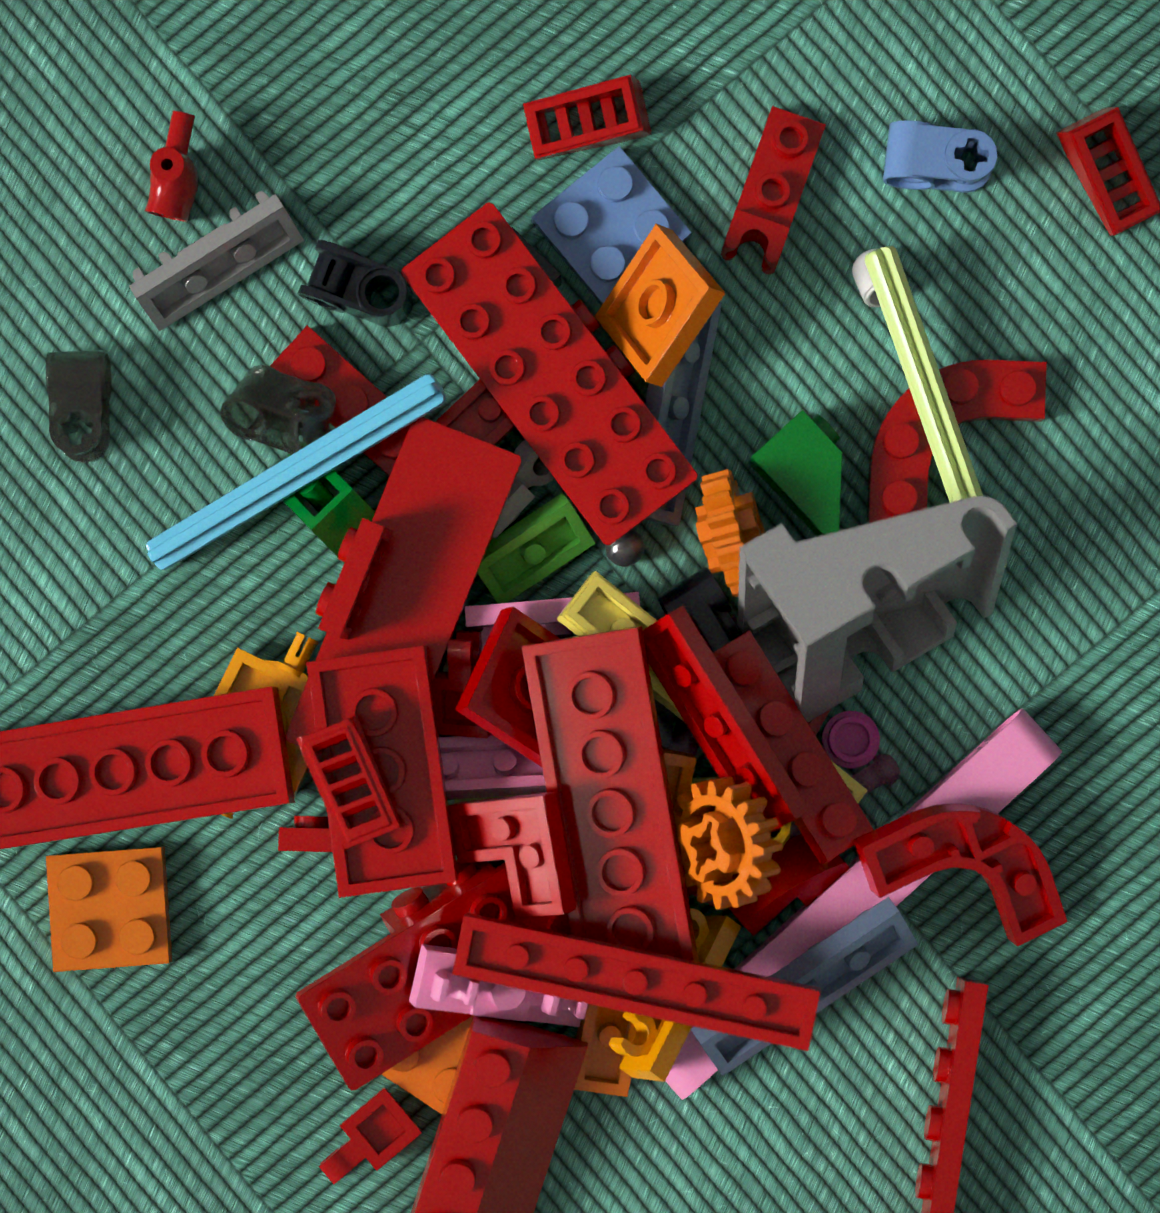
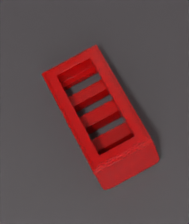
(614, 133)
(1082, 160)
(361, 752)

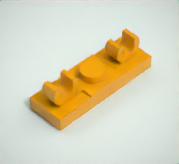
(658, 1040)

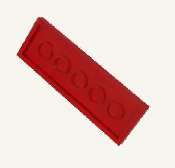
(143, 767)
(612, 789)

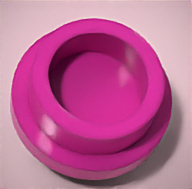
(850, 739)

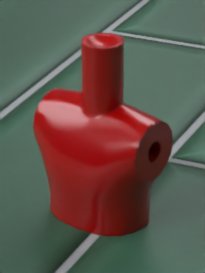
(173, 172)

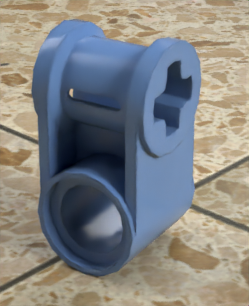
(930, 156)

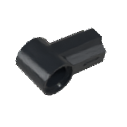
(706, 607)

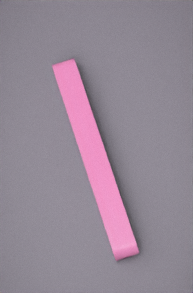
(984, 778)

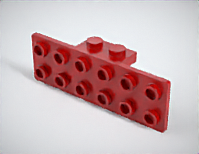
(550, 373)
(417, 556)
(365, 1004)

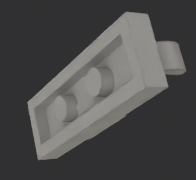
(215, 261)

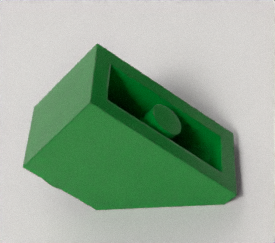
(805, 471)
(329, 509)

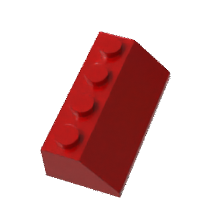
(500, 1119)

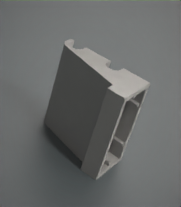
(868, 592)

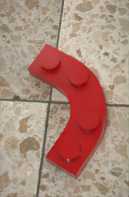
(976, 392)
(973, 840)

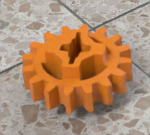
(726, 524)
(726, 842)

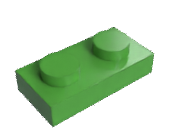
(533, 549)

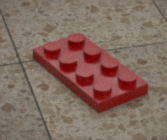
(398, 717)

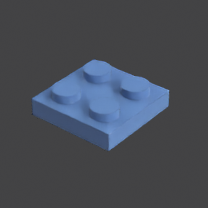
(605, 221)

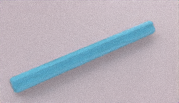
(296, 471)

